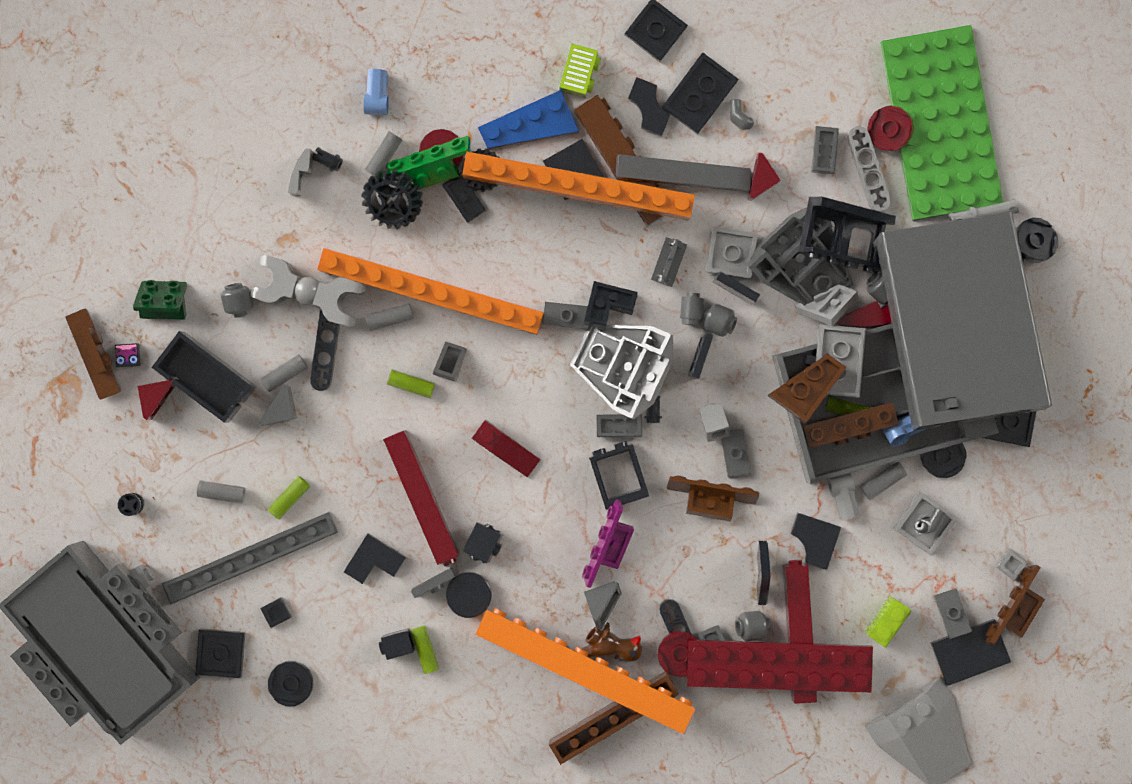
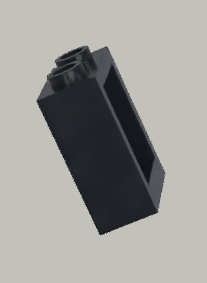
(627, 497)

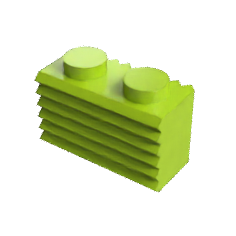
(888, 621)

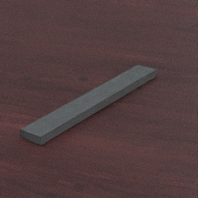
(249, 558)

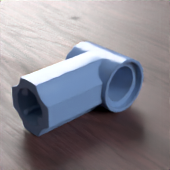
(376, 100)
(900, 433)

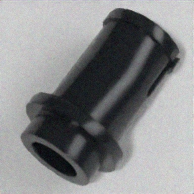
(325, 158)
(653, 412)

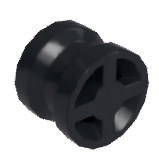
(127, 506)

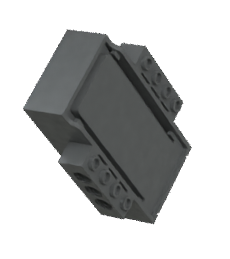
(97, 643)

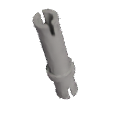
(1005, 207)

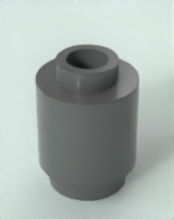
(692, 309)

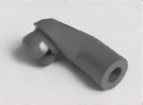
(739, 118)
(930, 524)

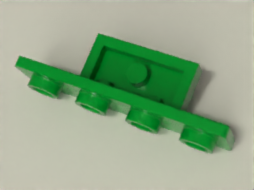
(433, 164)

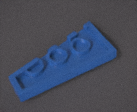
(535, 121)

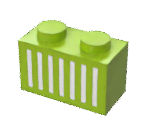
(579, 70)

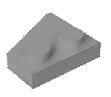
(830, 305)

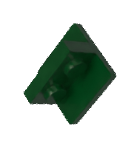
(161, 300)

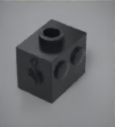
(483, 543)

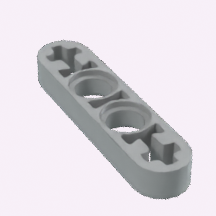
(865, 170)

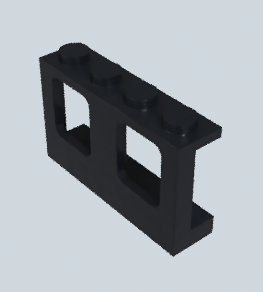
(845, 218)

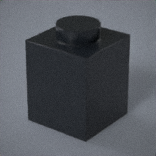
(396, 644)

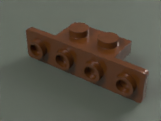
(93, 354)
(850, 425)
(711, 499)
(1020, 610)

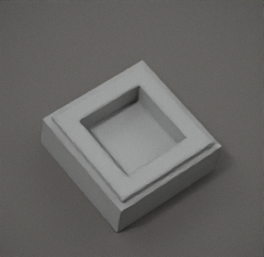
(1011, 564)

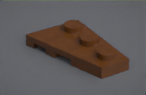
(807, 389)

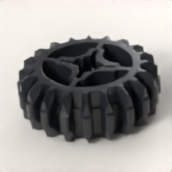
(381, 184)

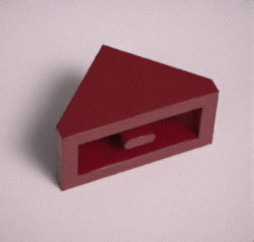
(763, 177)
(153, 397)

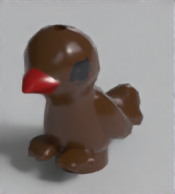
(606, 643)

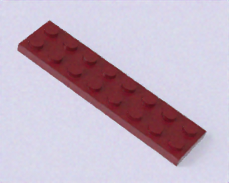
(780, 666)

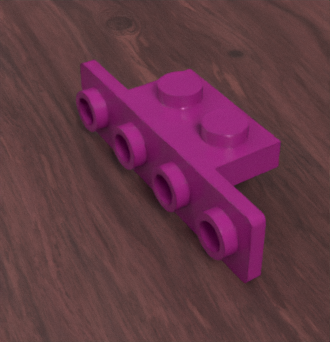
(611, 545)

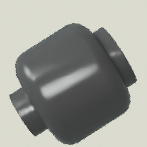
(876, 287)
(236, 299)
(719, 320)
(752, 626)

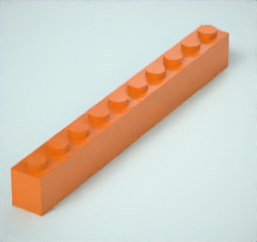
(578, 186)
(430, 291)
(585, 671)

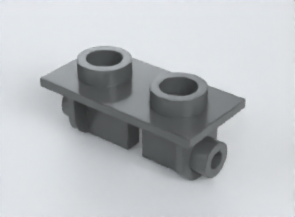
(669, 261)

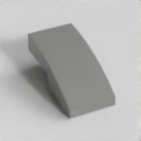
(303, 166)

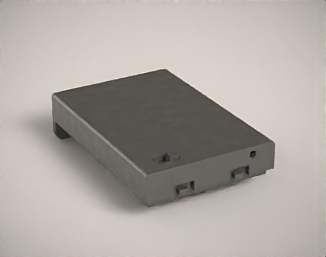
(963, 321)
(879, 385)

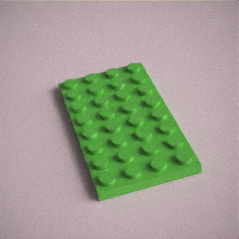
(951, 148)

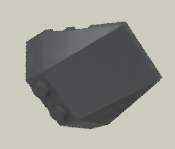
(791, 272)

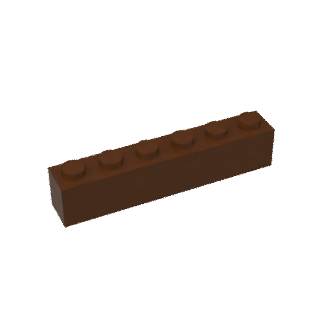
(609, 140)
(601, 724)

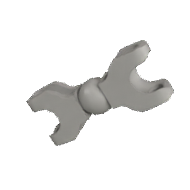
(307, 291)

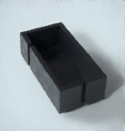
(204, 376)

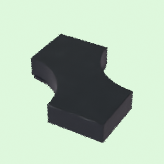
(644, 97)

